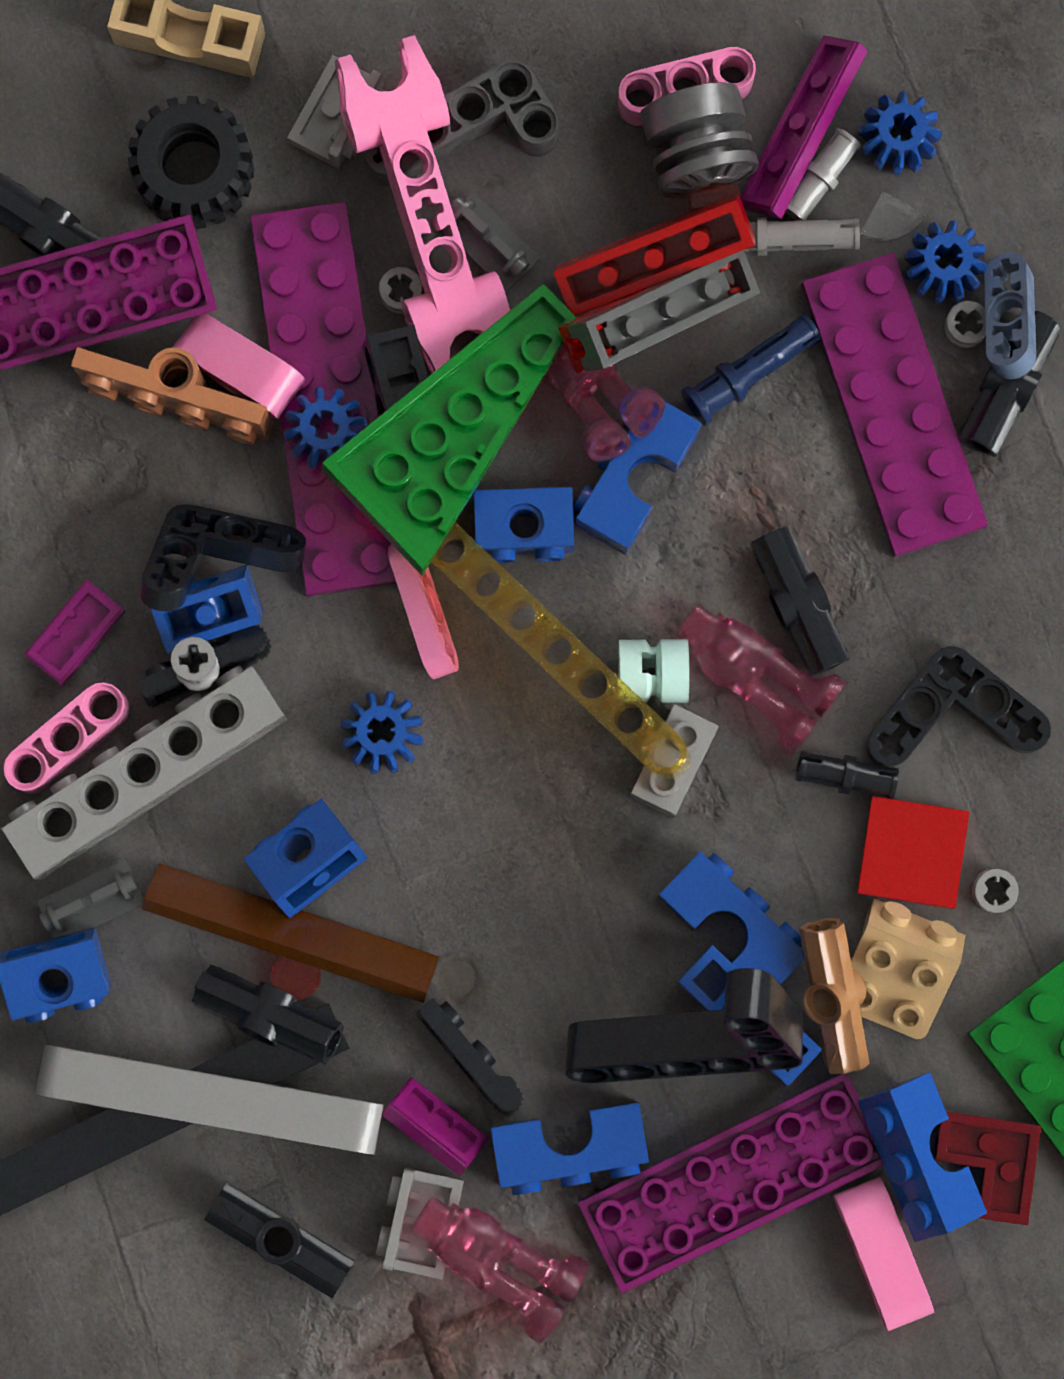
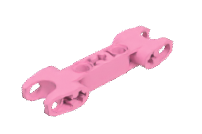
(400, 124)

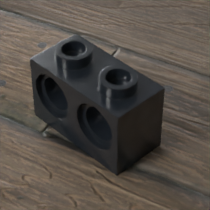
(394, 364)

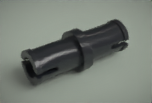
(847, 774)

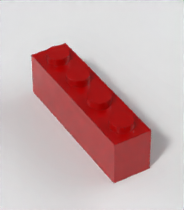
(655, 255)

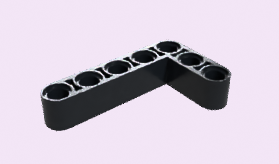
(753, 1033)

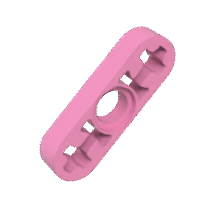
(424, 616)

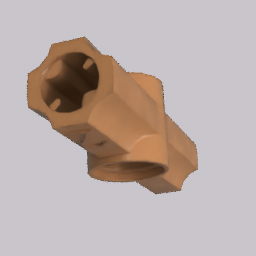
(834, 995)

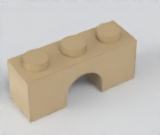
(214, 39)

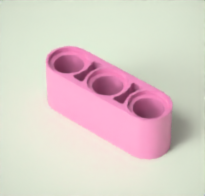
(700, 68)
(240, 364)
(43, 741)
(883, 1254)

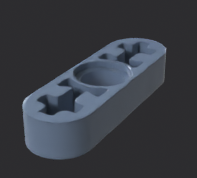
(1020, 330)

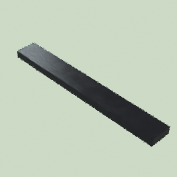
(119, 1132)

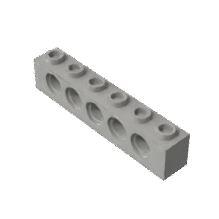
(29, 823)

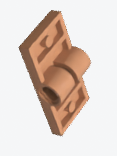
(192, 400)

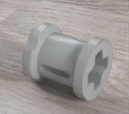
(182, 656)

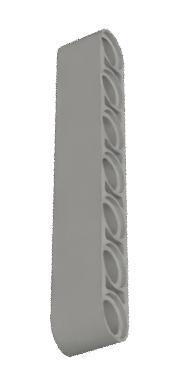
(209, 1099)

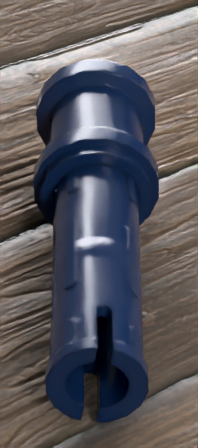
(733, 380)

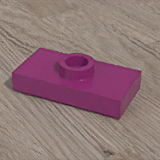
(74, 632)
(435, 1126)

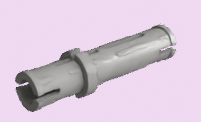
(804, 235)

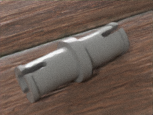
(822, 174)

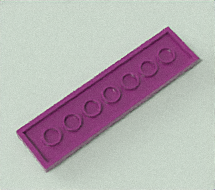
(320, 332)

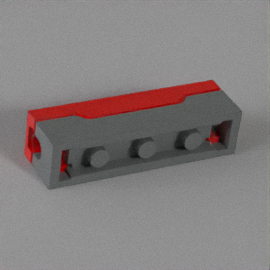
(656, 313)

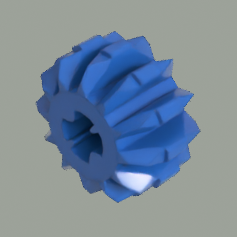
(906, 116)
(937, 246)
(307, 434)
(382, 716)

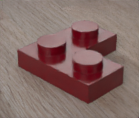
(1004, 1152)

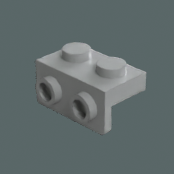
(320, 125)
(409, 1194)

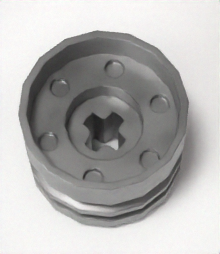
(699, 138)

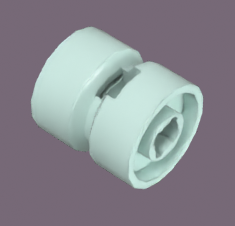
(671, 669)

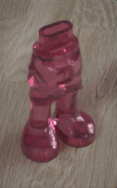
(604, 436)
(737, 659)
(477, 1248)

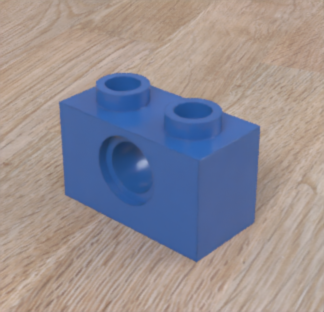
(548, 506)
(212, 608)
(300, 882)
(75, 955)

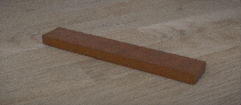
(299, 938)

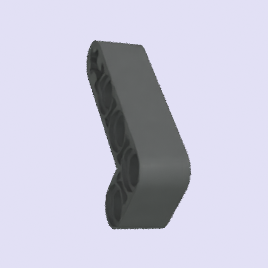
(498, 110)

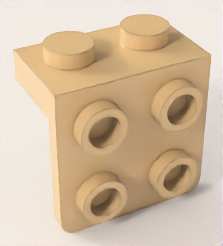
(905, 967)

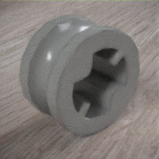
(399, 274)
(964, 310)
(1010, 892)

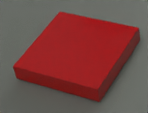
(913, 852)

